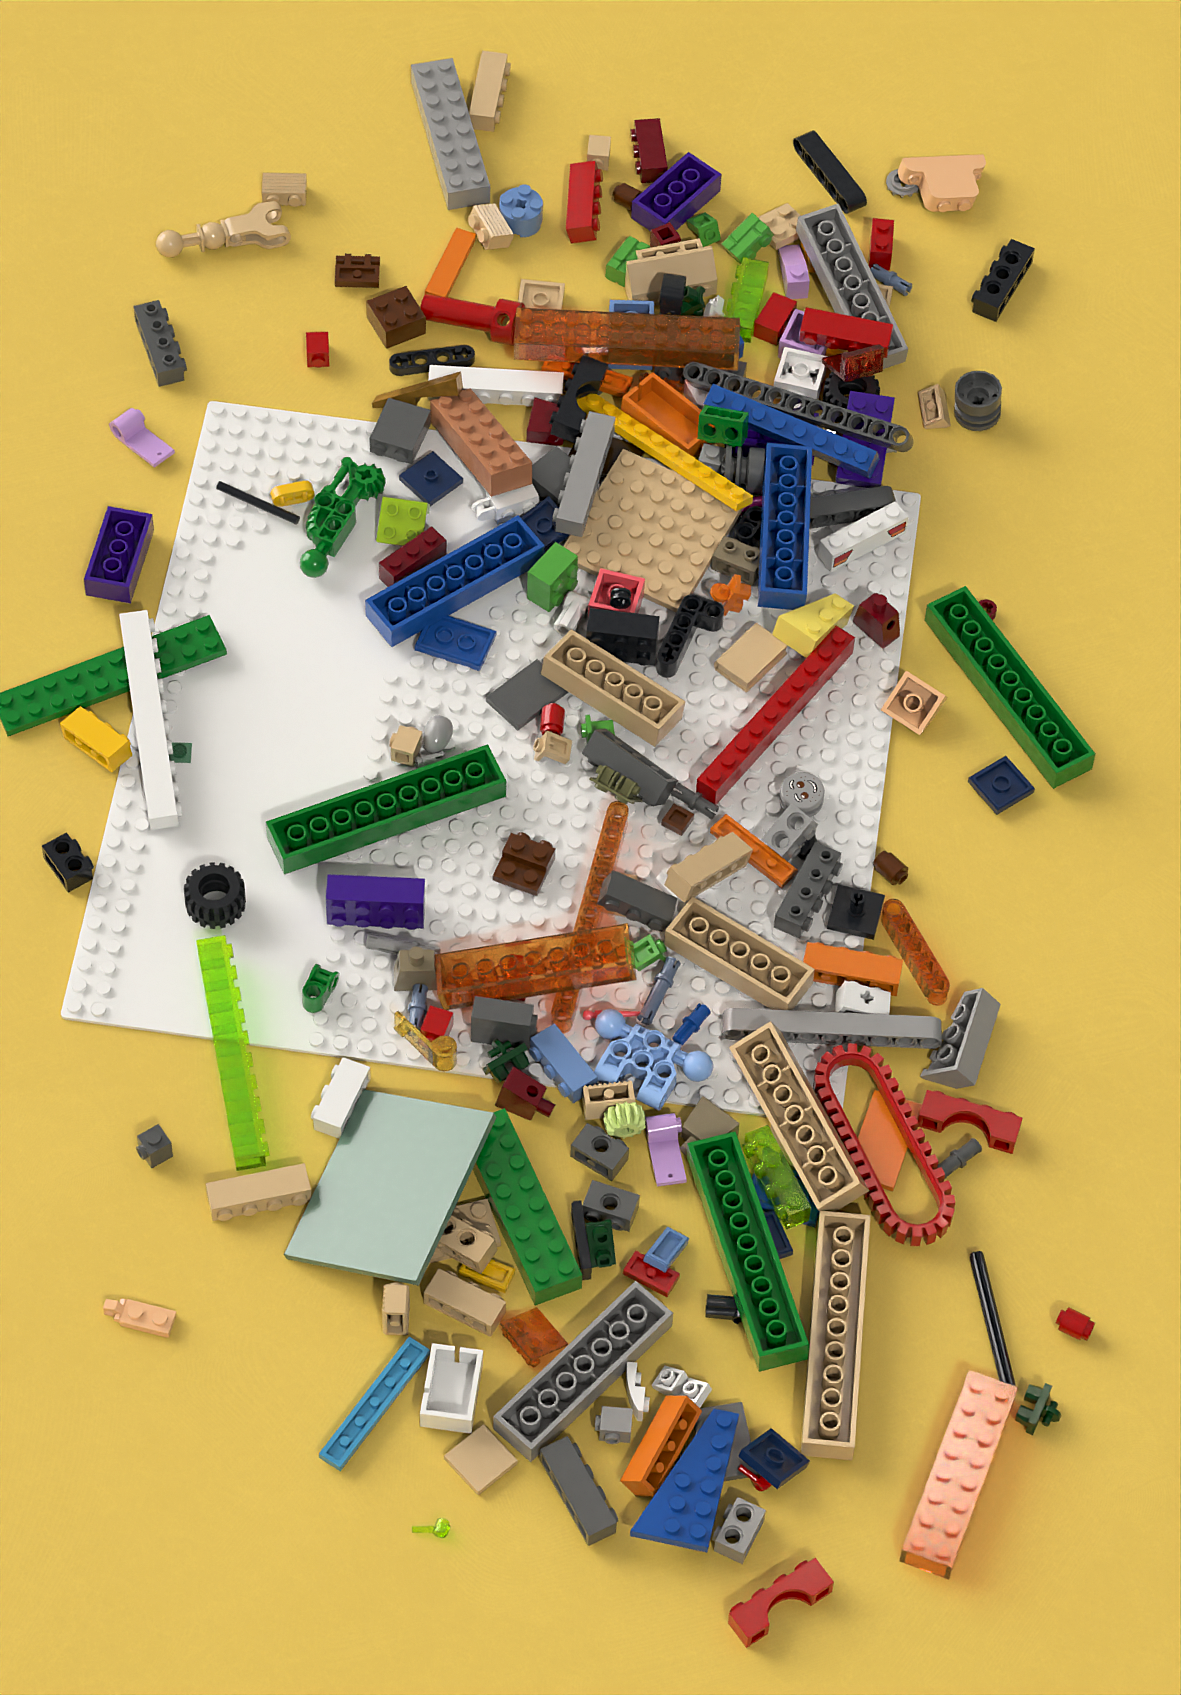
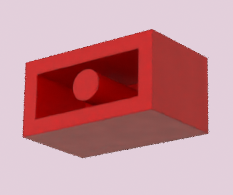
(881, 243)
(774, 318)

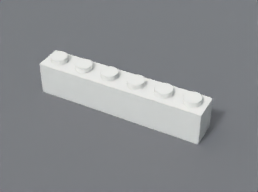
(505, 385)

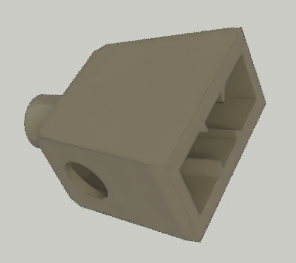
(413, 968)
(706, 1122)

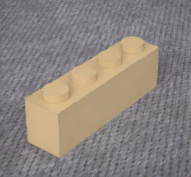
(488, 90)
(708, 866)
(258, 1192)

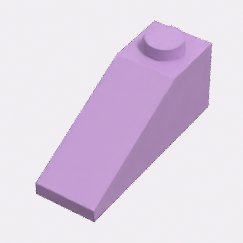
(794, 272)

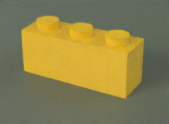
(96, 739)

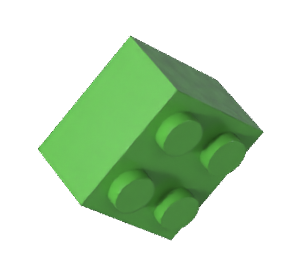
(552, 577)

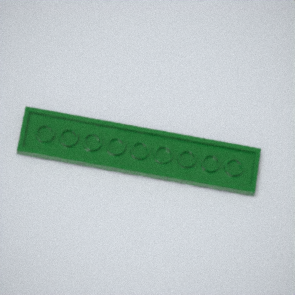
(105, 677)

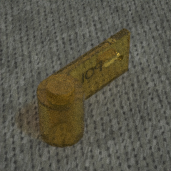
(440, 1052)

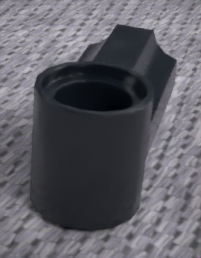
(722, 1308)

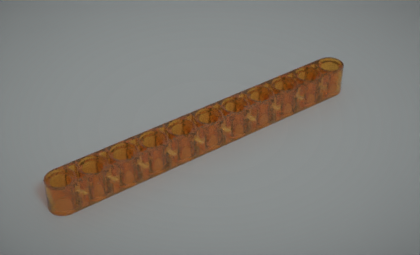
(600, 866)

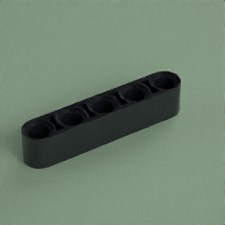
(829, 172)

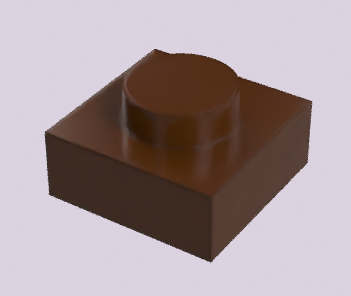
(677, 819)

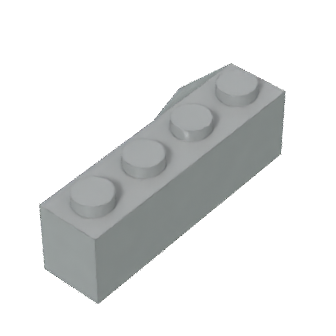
(964, 1041)

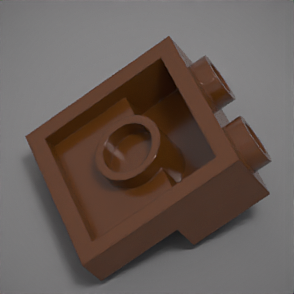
(524, 863)

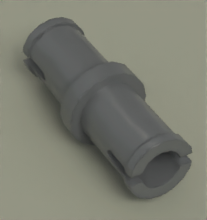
(695, 801)
(959, 1157)

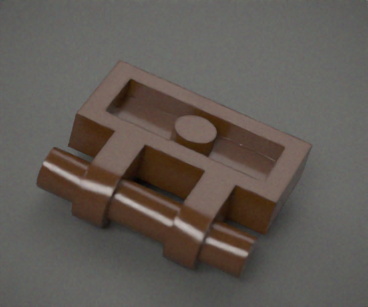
(357, 271)

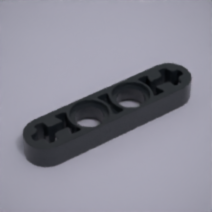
(431, 357)

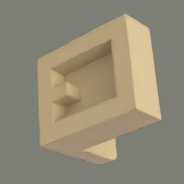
(553, 747)

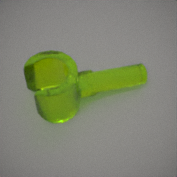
(440, 1529)

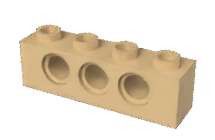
(474, 1255)

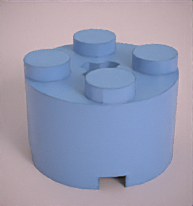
(522, 210)

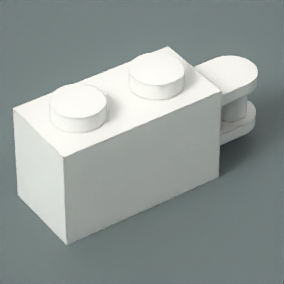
(506, 505)

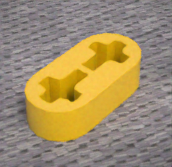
(292, 493)

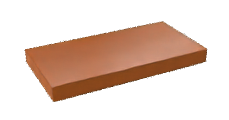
(884, 1141)

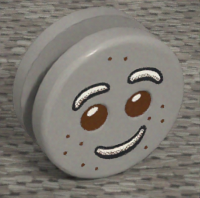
(803, 791)

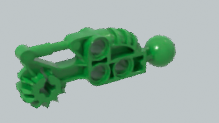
(335, 515)

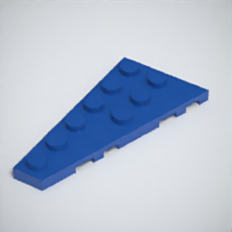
(689, 1498)

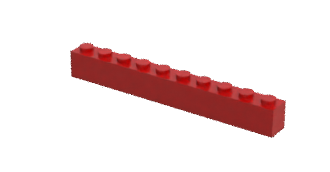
(775, 715)

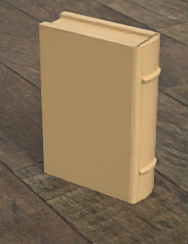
(751, 657)

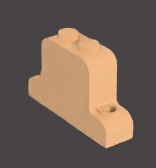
(944, 181)

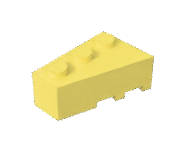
(810, 624)

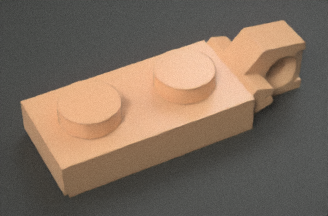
(141, 1316)

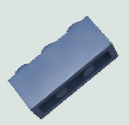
(562, 1062)

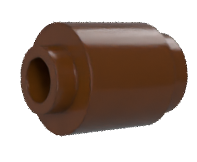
(625, 194)
(891, 868)

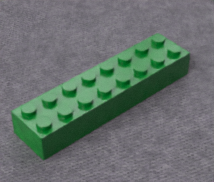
(525, 1215)

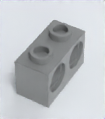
(785, 828)
(743, 1531)

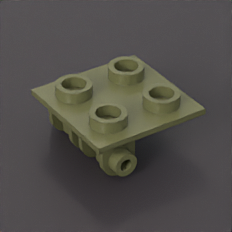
(625, 789)

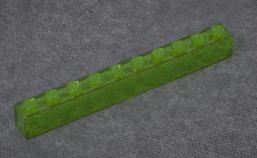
(231, 1053)

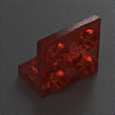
(856, 363)

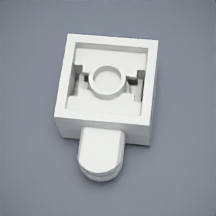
(800, 373)

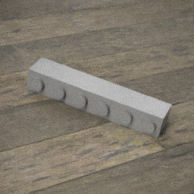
(584, 474)

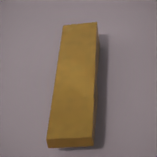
(443, 386)

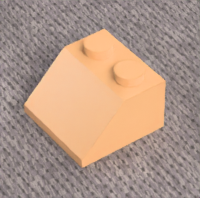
(914, 703)

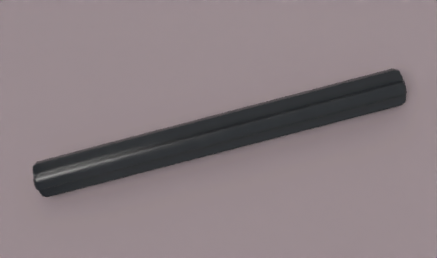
(991, 1318)

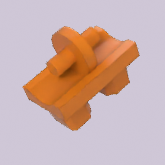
(731, 594)

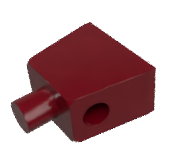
(539, 427)
(878, 620)
(523, 1096)

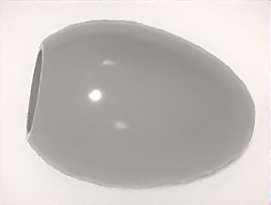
(437, 734)

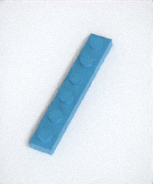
(374, 1404)

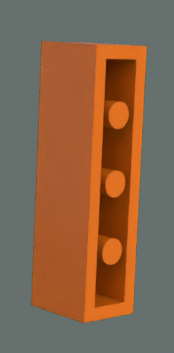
(840, 964)
(661, 1445)

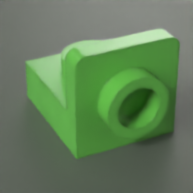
(705, 227)
(590, 726)
(648, 951)

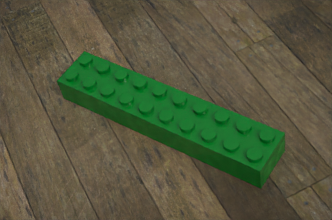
(1009, 687)
(386, 809)
(747, 1252)

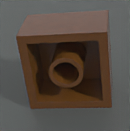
(396, 317)

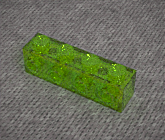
(747, 294)
(777, 1177)

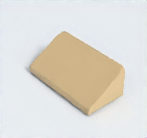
(934, 407)

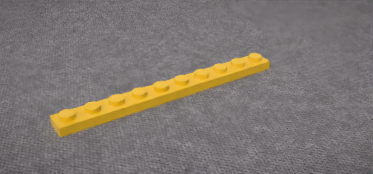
(669, 454)

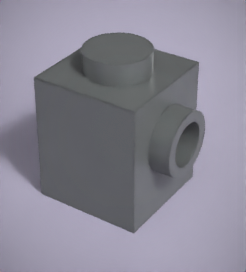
(154, 1146)

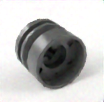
(978, 400)
(744, 470)

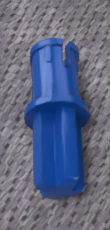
(691, 1023)

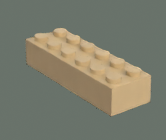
(613, 687)
(738, 956)

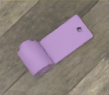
(131, 431)
(664, 1148)

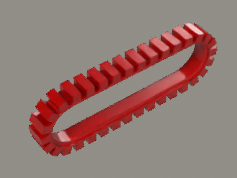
(908, 1127)

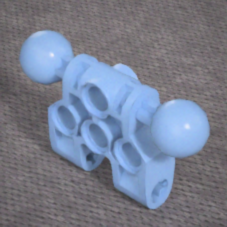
(661, 1059)

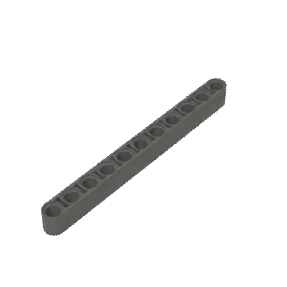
(806, 412)

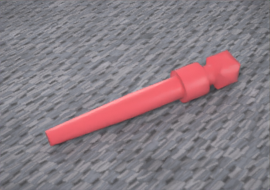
(588, 1015)

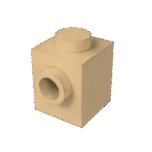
(599, 151)
(406, 745)

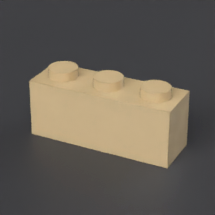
(465, 1302)

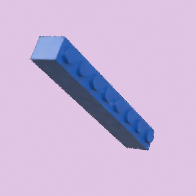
(797, 432)

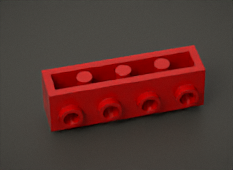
(584, 202)
(843, 331)

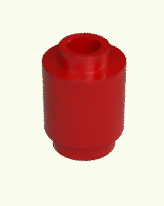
(552, 719)
(1075, 1324)

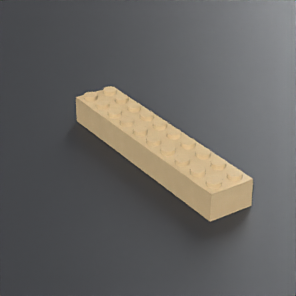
(835, 1336)

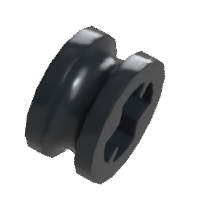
(620, 598)

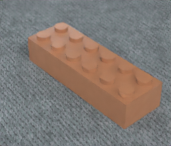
(481, 442)

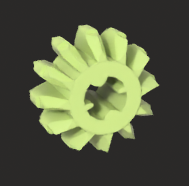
(624, 1120)

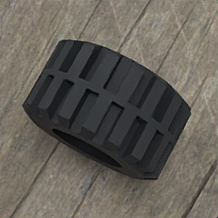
(836, 388)
(214, 911)

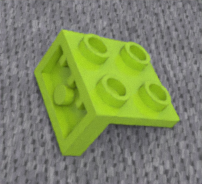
(401, 520)

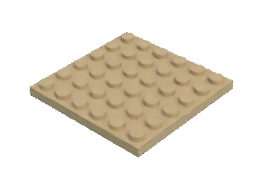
(652, 528)

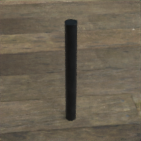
(257, 502)

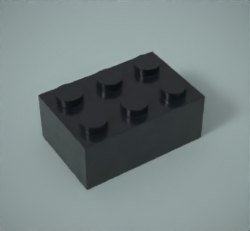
(624, 635)

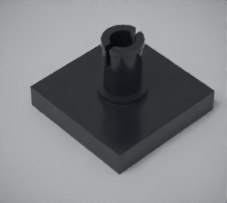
(855, 912)

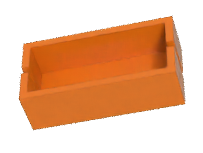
(665, 413)

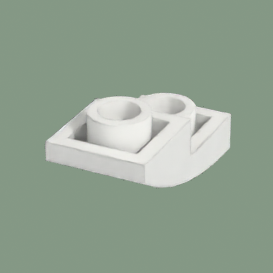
(677, 1383)
(635, 1393)

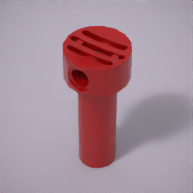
(474, 315)

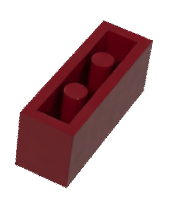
(648, 149)
(412, 556)

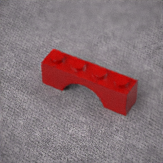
(942, 1111)
(806, 1583)

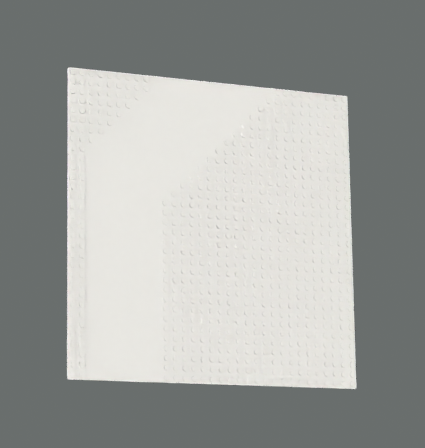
(310, 716)

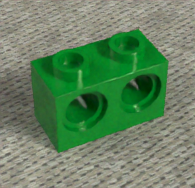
(723, 420)

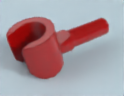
(759, 1483)

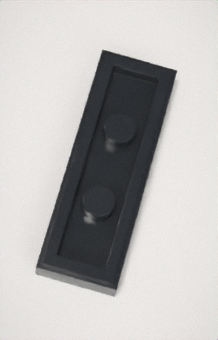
(581, 1239)

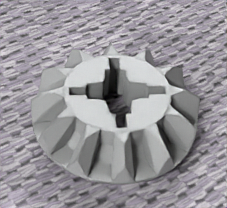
(894, 184)

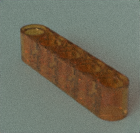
(915, 961)

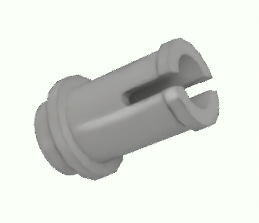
(425, 760)

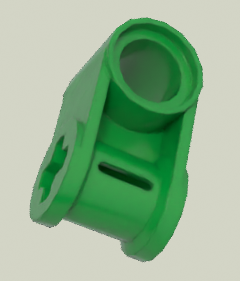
(319, 984)

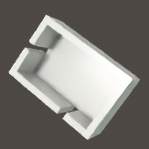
(451, 1388)

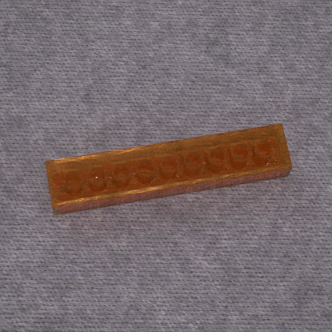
(626, 338)

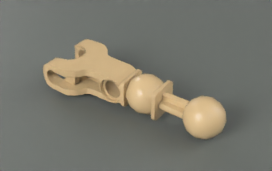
(234, 231)

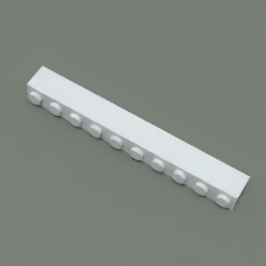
(149, 720)

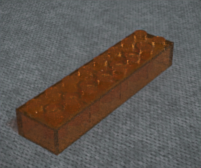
(536, 966)
(958, 1475)

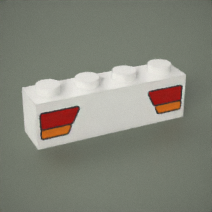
(863, 536)

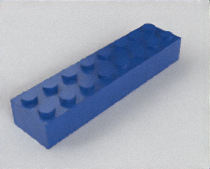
(785, 526)
(454, 581)

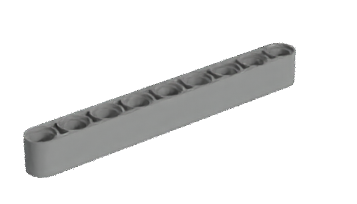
(837, 1027)

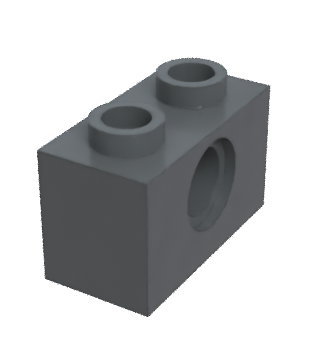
(604, 1163)
(603, 1195)

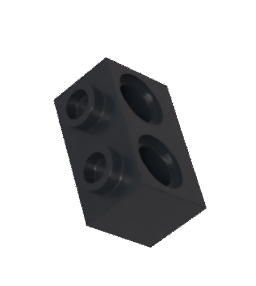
(64, 863)

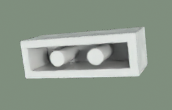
(340, 1097)

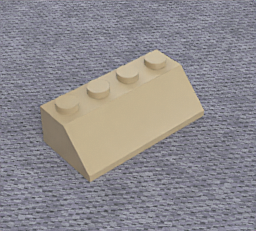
(646, 275)

